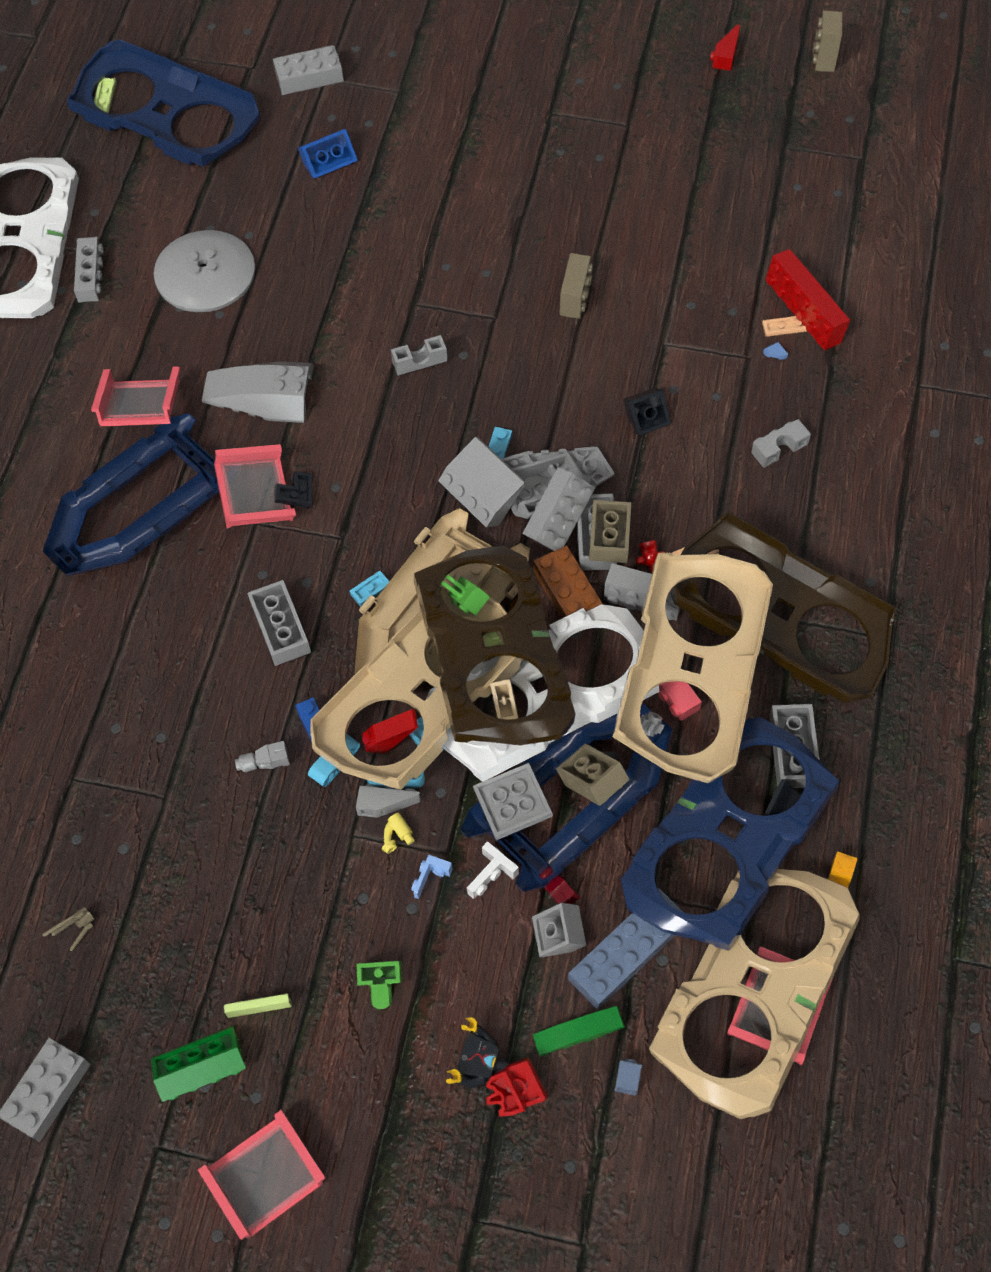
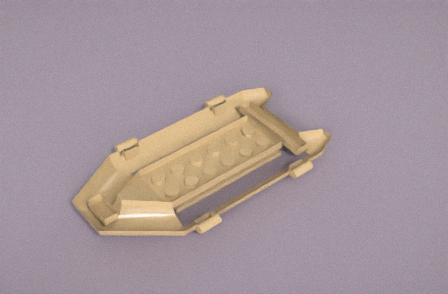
(399, 597)

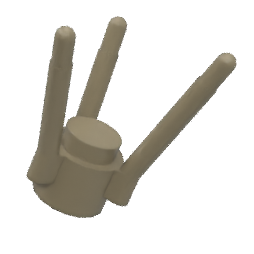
(81, 918)

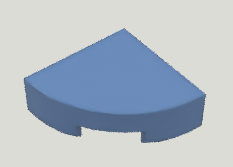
(775, 351)

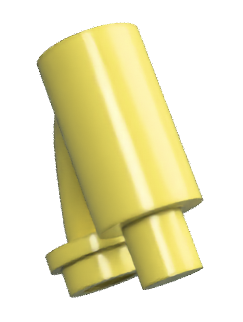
(401, 828)

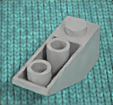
(382, 801)

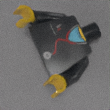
(477, 1059)

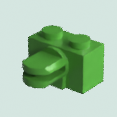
(465, 595)
(379, 977)

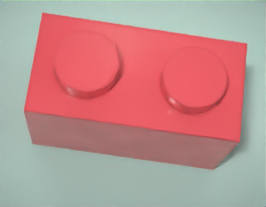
(680, 698)

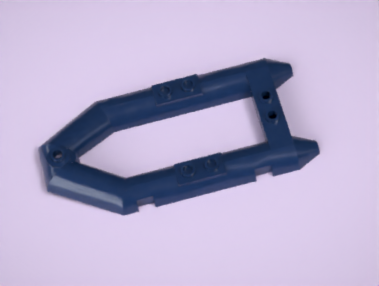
(159, 520)
(590, 822)

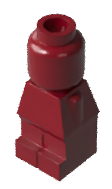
(559, 888)

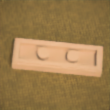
(782, 326)

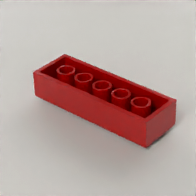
(807, 299)

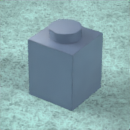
(628, 1077)

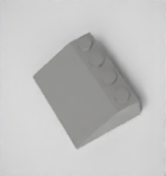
(482, 482)

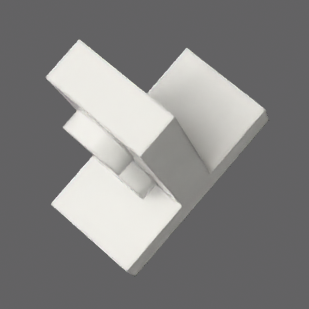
(492, 870)

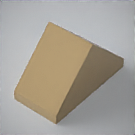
(504, 699)

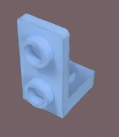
(438, 867)

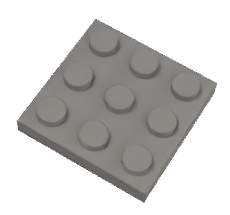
(512, 801)

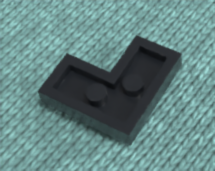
(298, 494)

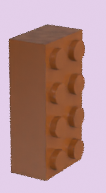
(565, 582)

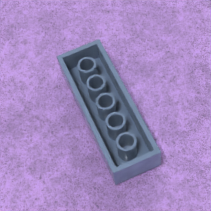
(619, 958)

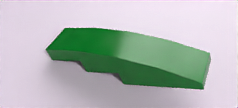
(578, 1030)

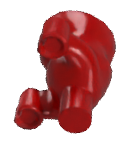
(649, 554)

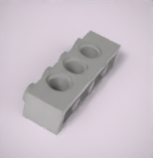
(87, 269)

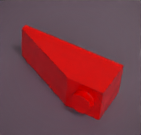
(725, 50)
(388, 733)

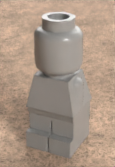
(265, 757)

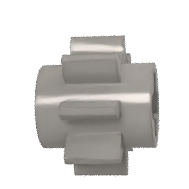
(652, 723)

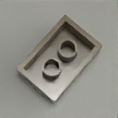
(828, 41)
(576, 285)
(610, 531)
(592, 774)

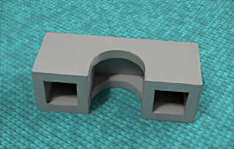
(431, 354)
(792, 435)

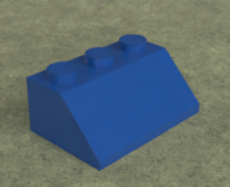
(327, 153)

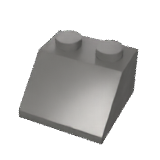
(559, 930)

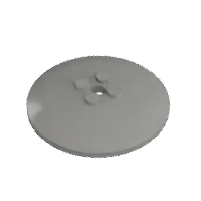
(206, 288)

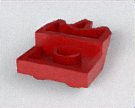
(516, 1088)

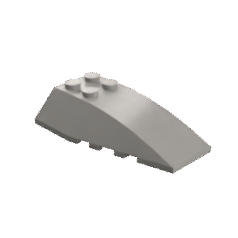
(263, 390)
(539, 469)

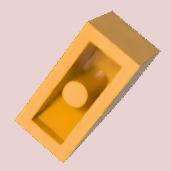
(842, 869)

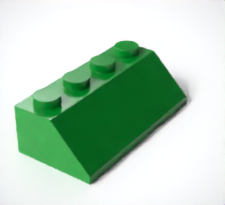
(197, 1064)

